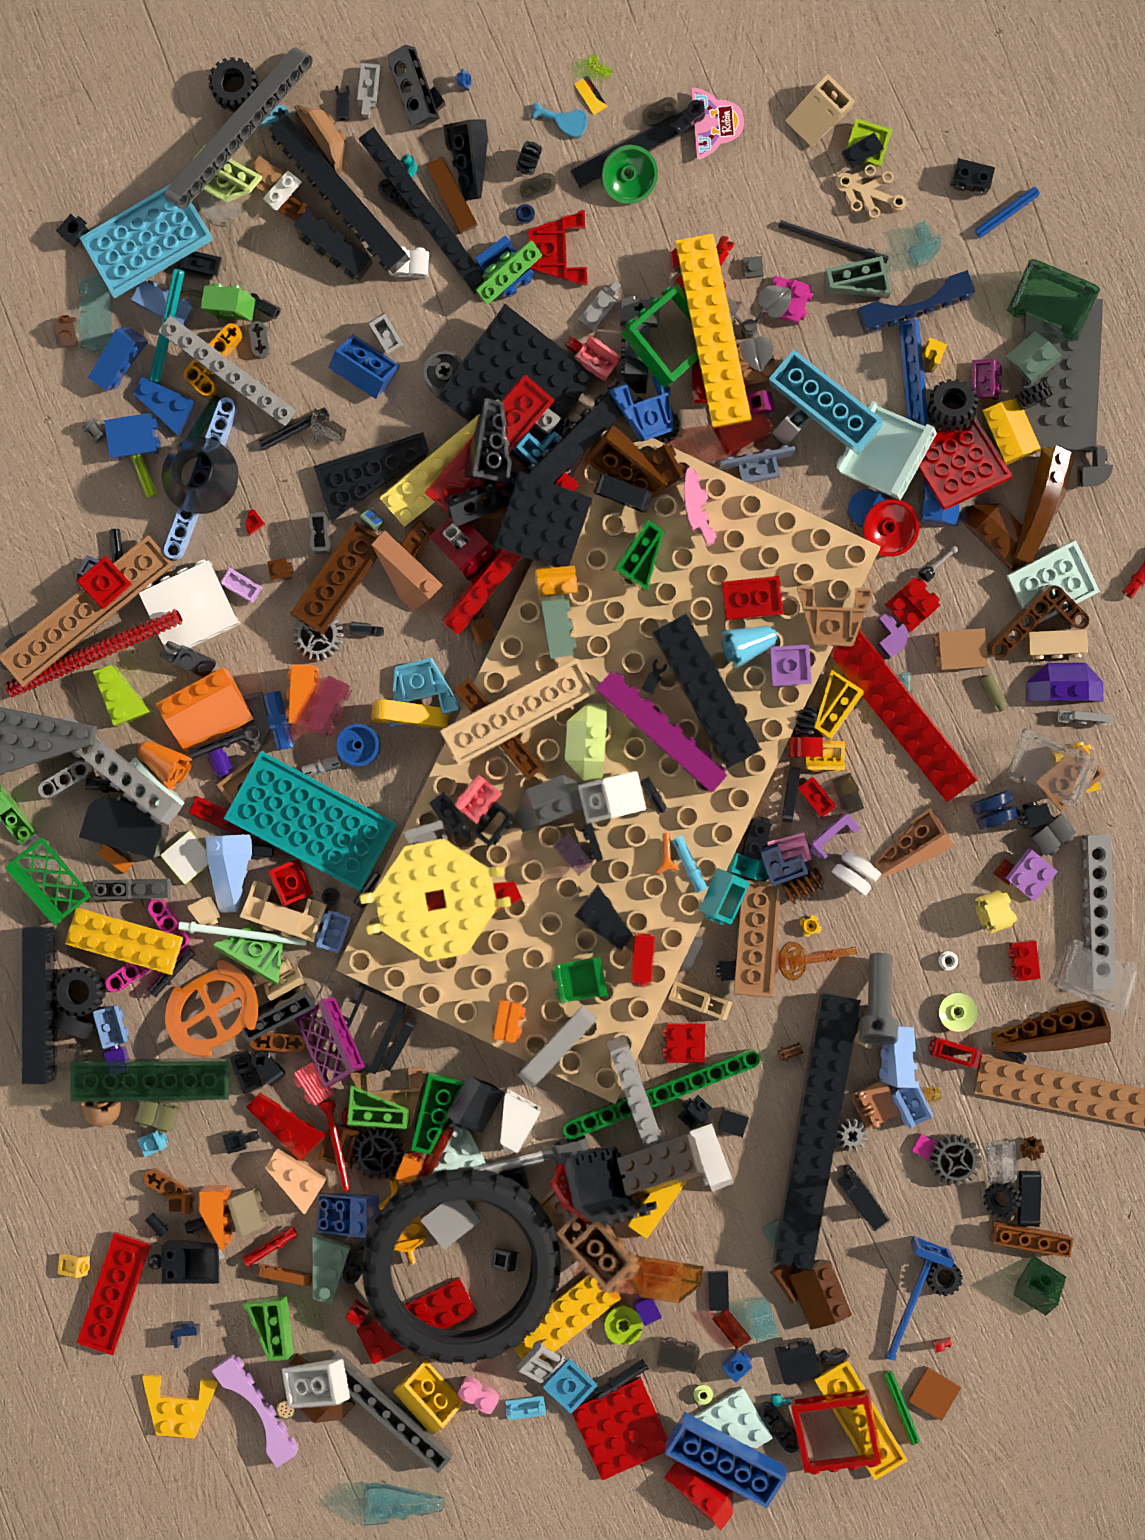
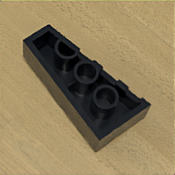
(332, 245)

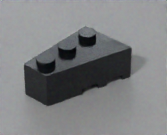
(634, 369)
(603, 919)

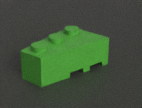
(273, 1326)

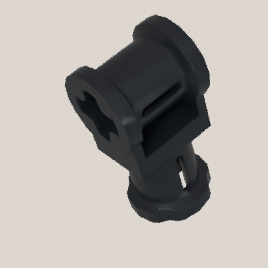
(689, 118)

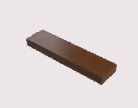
(451, 195)

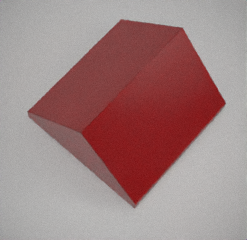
(290, 882)

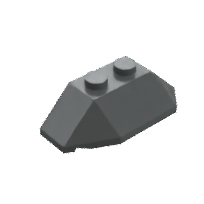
(548, 802)

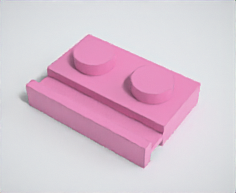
(792, 846)

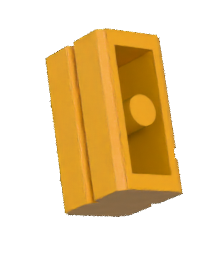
(556, 580)

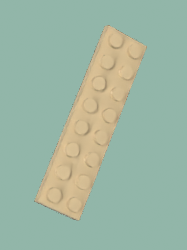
(517, 712)

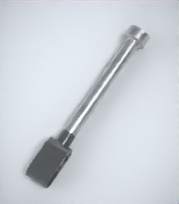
(559, 1151)

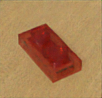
(731, 1328)

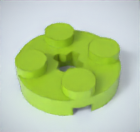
(623, 1336)

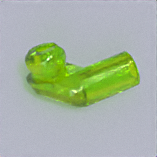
(597, 67)

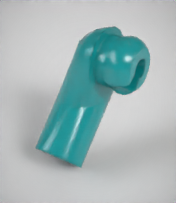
(409, 164)

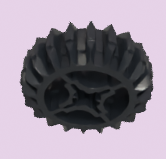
(375, 1144)

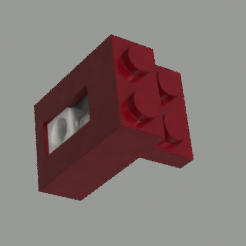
(471, 556)

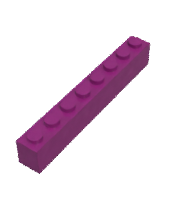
(661, 732)

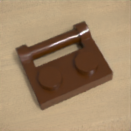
(327, 1152)

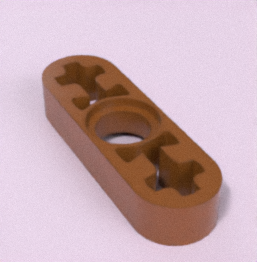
(292, 1047)
(159, 1175)
(284, 1274)

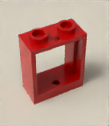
(642, 958)

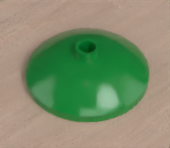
(639, 181)

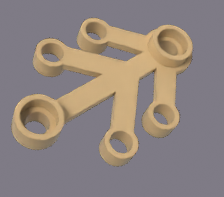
(868, 191)

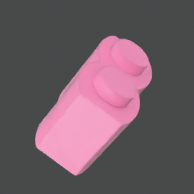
(482, 1396)

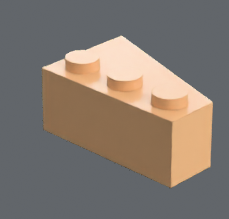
(295, 1178)

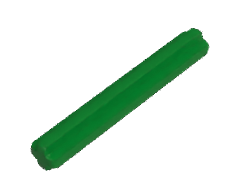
(901, 1407)

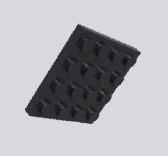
(543, 521)

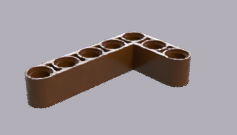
(1035, 617)

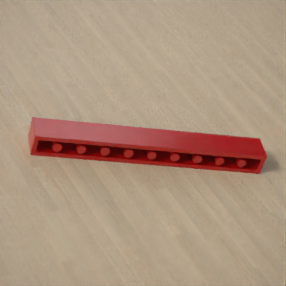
(489, 578)

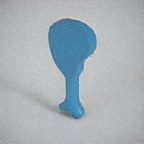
(571, 124)

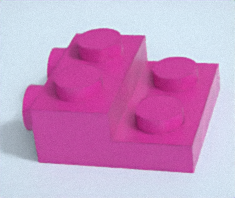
(800, 295)

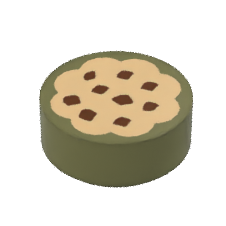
(283, 1410)

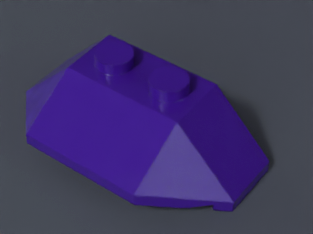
(1064, 683)

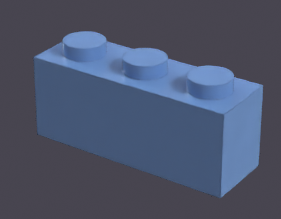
(154, 300)

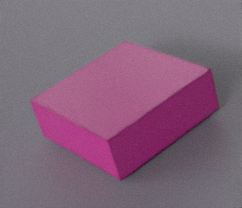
(924, 1146)

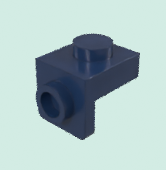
(187, 1328)

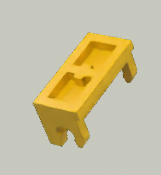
(933, 351)

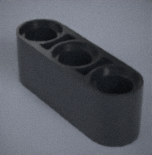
(622, 493)
(1030, 1192)

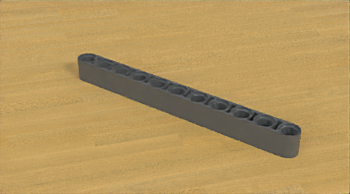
(238, 128)

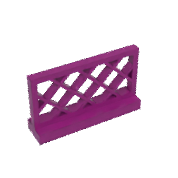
(339, 1035)

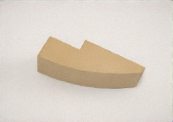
(700, 1000)

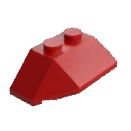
(704, 1493)

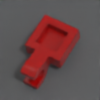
(722, 248)

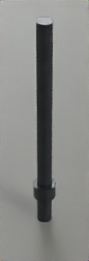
(868, 253)

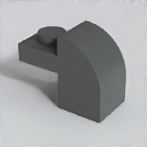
(1097, 472)

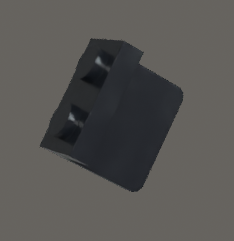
(798, 1361)

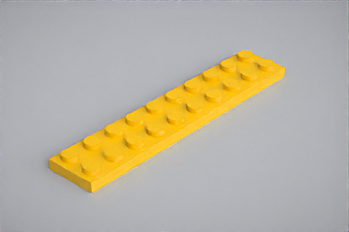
(713, 330)

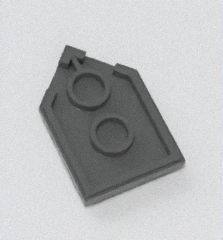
(257, 729)

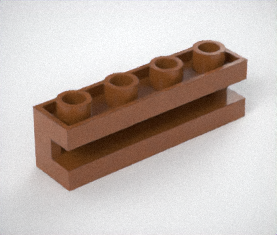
(1031, 1239)

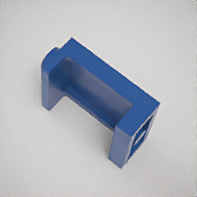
(491, 256)
(132, 436)

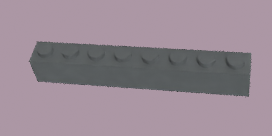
(394, 1417)

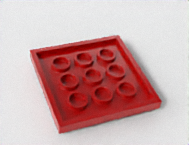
(962, 465)
(621, 1429)

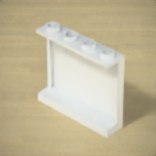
(199, 601)

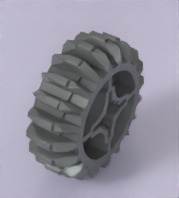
(959, 1152)

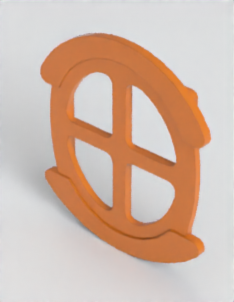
(247, 1018)

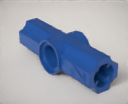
(277, 720)

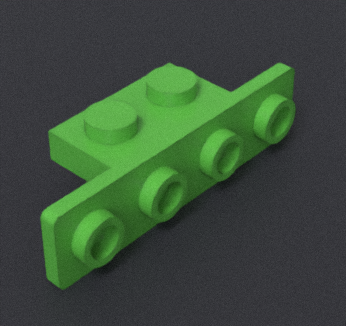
(506, 271)

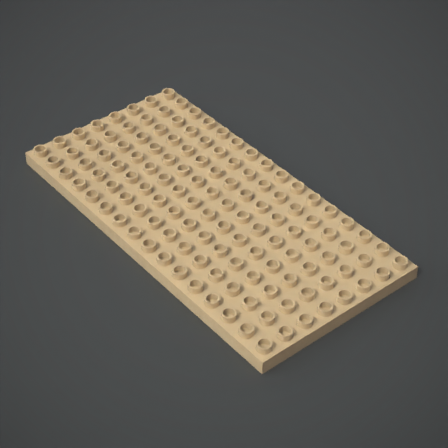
(612, 633)

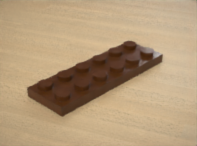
(337, 579)

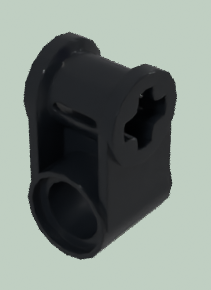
(270, 1069)

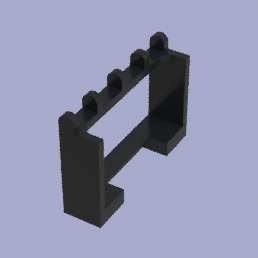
(373, 1068)
(863, 1199)

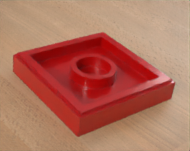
(104, 582)

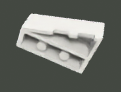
(712, 1158)

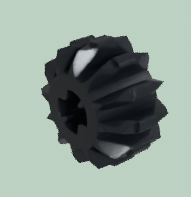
(529, 158)
(806, 721)

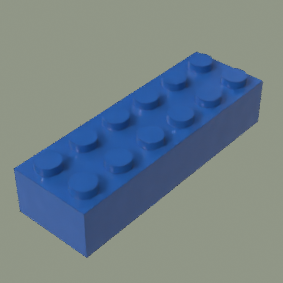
(725, 1460)

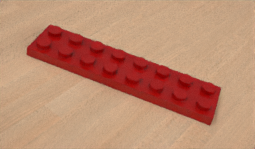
(522, 409)

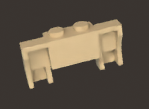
(281, 918)

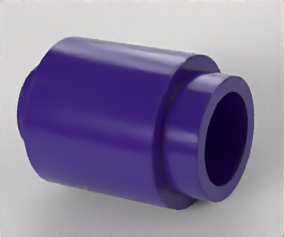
(219, 763)

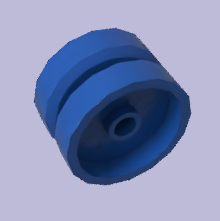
(354, 734)

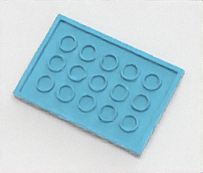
(144, 241)

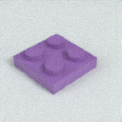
(790, 665)
(1031, 874)

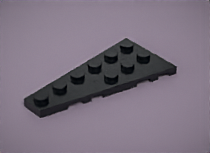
(356, 476)

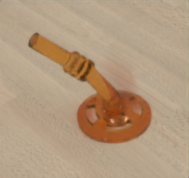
(801, 961)

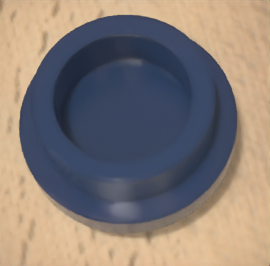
(525, 213)

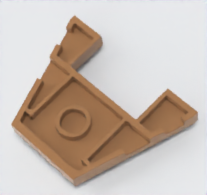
(831, 624)
(406, 1097)

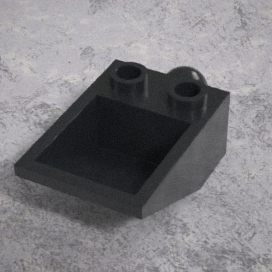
(191, 1262)

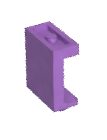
(843, 820)

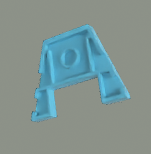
(421, 681)

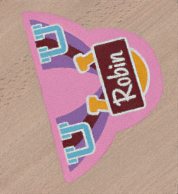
(721, 123)

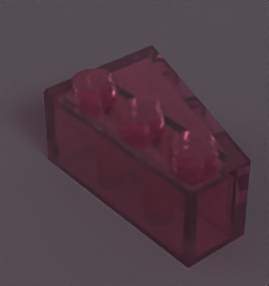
(327, 707)

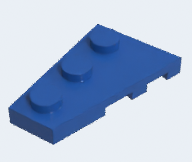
(165, 403)

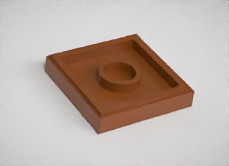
(934, 1393)

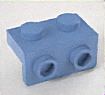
(333, 931)
(110, 1026)
(912, 1106)

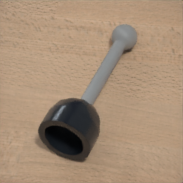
(927, 572)

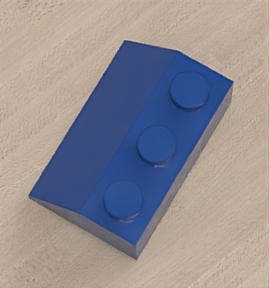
(363, 366)

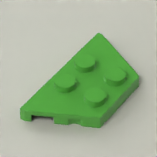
(257, 955)

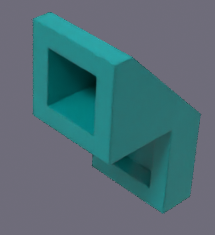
(748, 867)

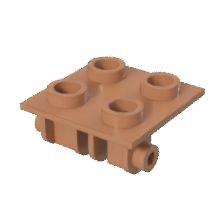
(874, 1105)

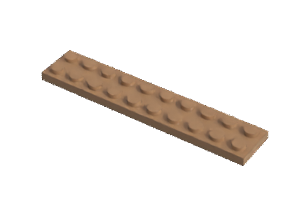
(82, 615)
(1060, 1091)

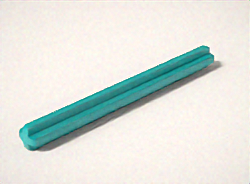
(170, 310)

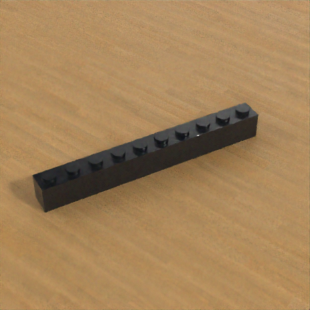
(339, 194)

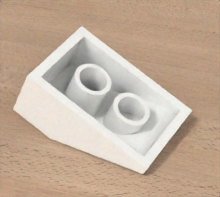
(316, 1384)

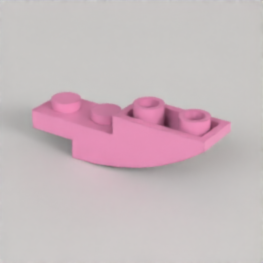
(694, 499)

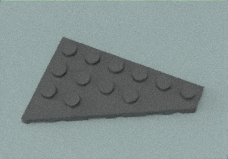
(34, 738)

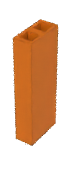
(115, 858)

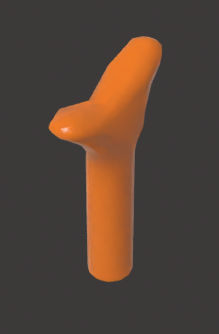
(666, 862)

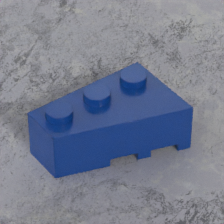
(117, 358)

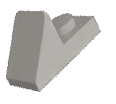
(385, 333)

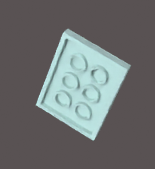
(1062, 568)

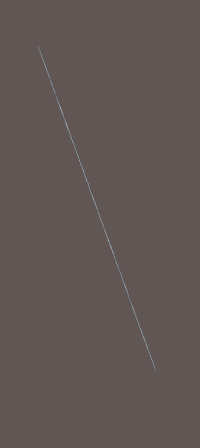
(422, 781)

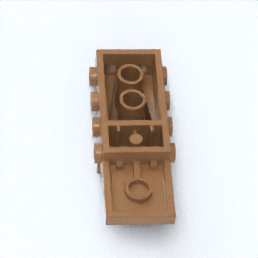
(592, 1246)

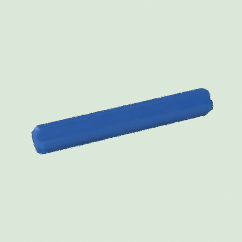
(1007, 212)

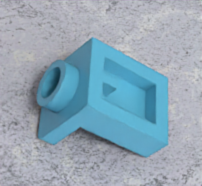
(152, 1143)

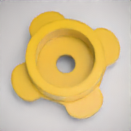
(815, 926)

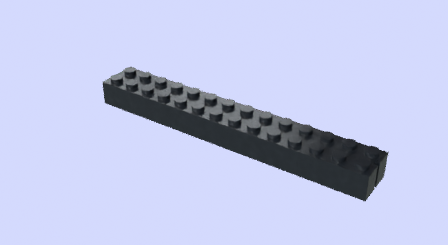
(816, 1131)

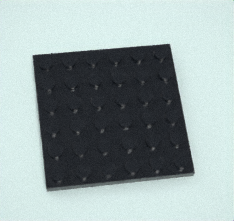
(502, 357)

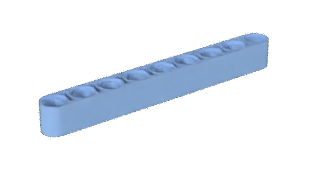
(200, 469)

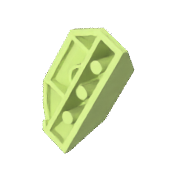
(232, 181)
(587, 741)

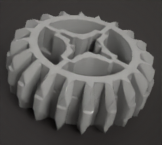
(312, 642)

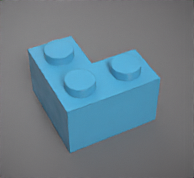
(530, 448)

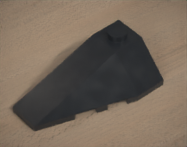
(468, 147)
(488, 452)

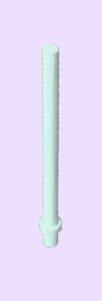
(241, 933)

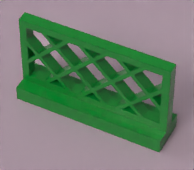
(35, 892)

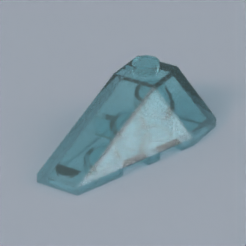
(390, 1501)

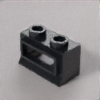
(485, 821)

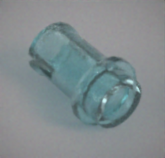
(905, 678)

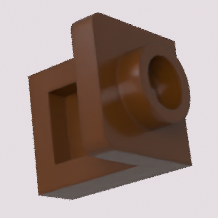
(292, 208)
(65, 330)

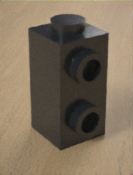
(756, 837)

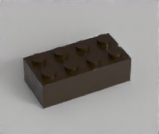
(660, 1166)

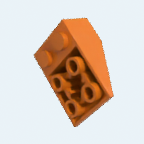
(302, 688)
(216, 1213)

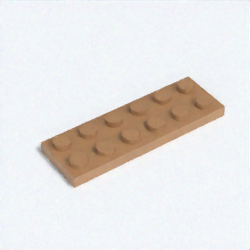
(757, 940)

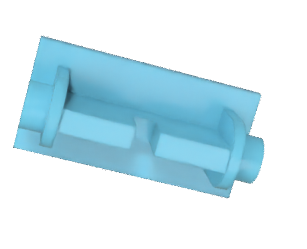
(525, 1407)

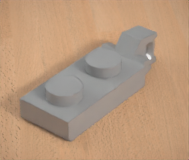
(368, 88)
(600, 307)
(1082, 717)

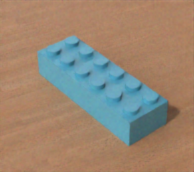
(826, 402)

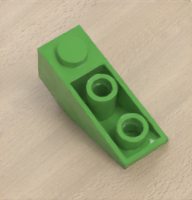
(13, 818)

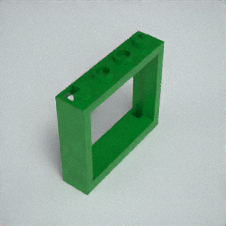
(645, 351)

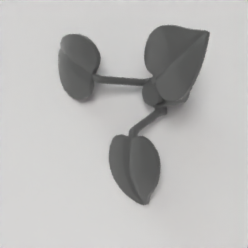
(759, 350)

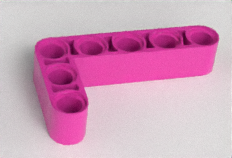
(160, 918)

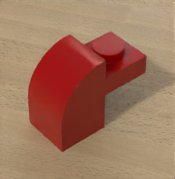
(805, 747)

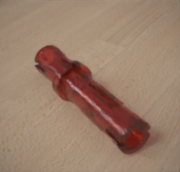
(432, 1160)

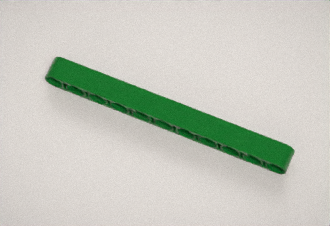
(671, 1094)

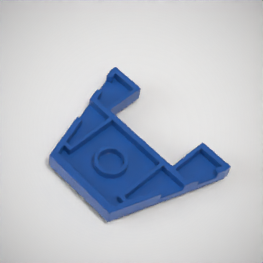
(648, 417)

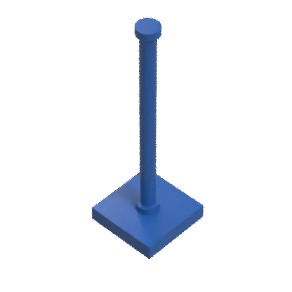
(931, 1253)

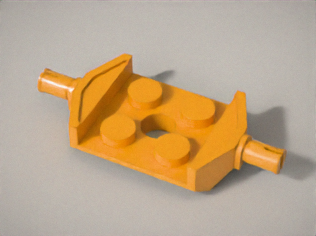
(413, 1234)

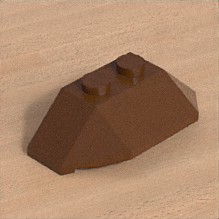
(996, 530)
(322, 1413)

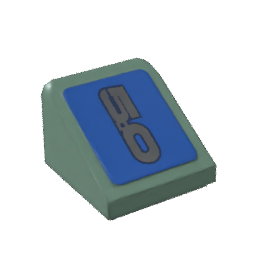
(372, 519)

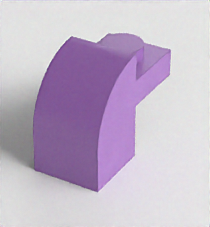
(896, 636)

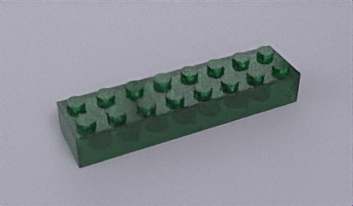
(150, 1079)

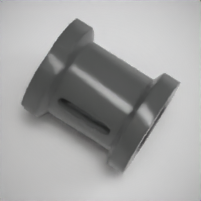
(94, 430)

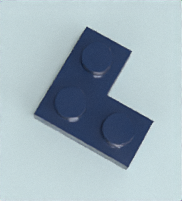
(779, 869)

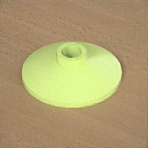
(967, 1015)

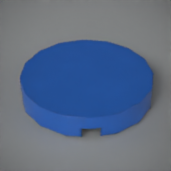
(861, 504)

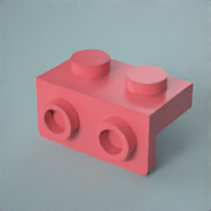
(598, 358)
(477, 799)

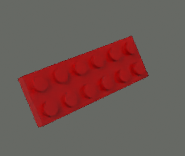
(114, 1293)
(437, 1308)

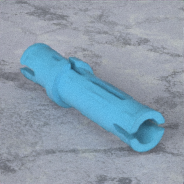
(689, 864)

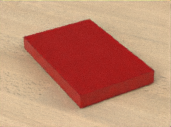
(752, 598)

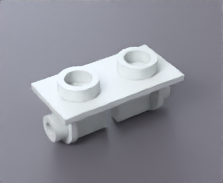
(282, 190)

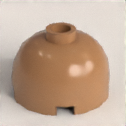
(101, 1112)

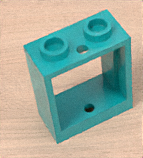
(724, 897)

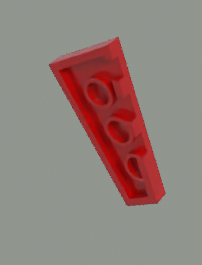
(292, 1132)

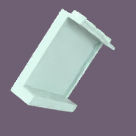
(890, 456)

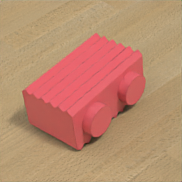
(310, 1081)

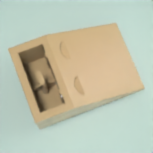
(820, 111)

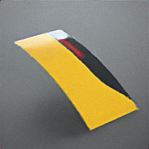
(590, 95)

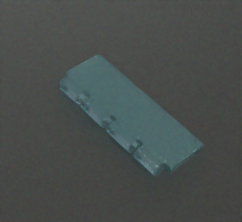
(98, 311)

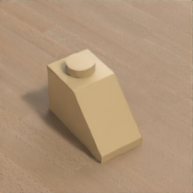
(205, 911)

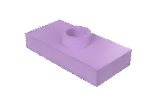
(241, 585)

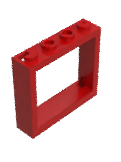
(831, 1401)

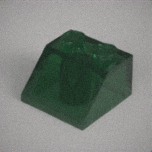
(1040, 1286)

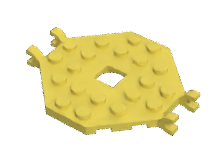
(430, 868)

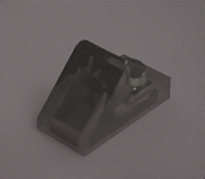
(323, 425)
(848, 793)

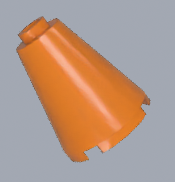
(165, 763)

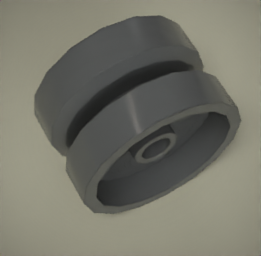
(437, 365)

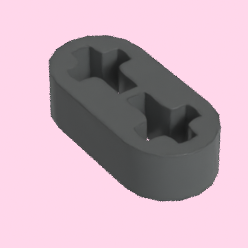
(263, 339)
(691, 954)

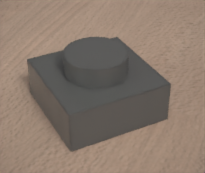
(752, 267)

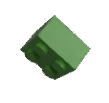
(228, 302)

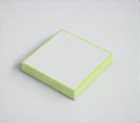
(186, 857)

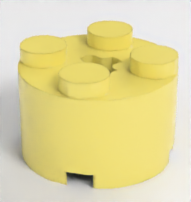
(995, 911)

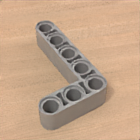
(556, 1047)

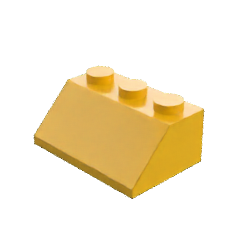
(1011, 431)
(428, 1397)

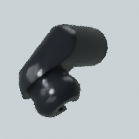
(833, 1359)

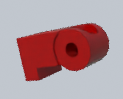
(356, 1314)

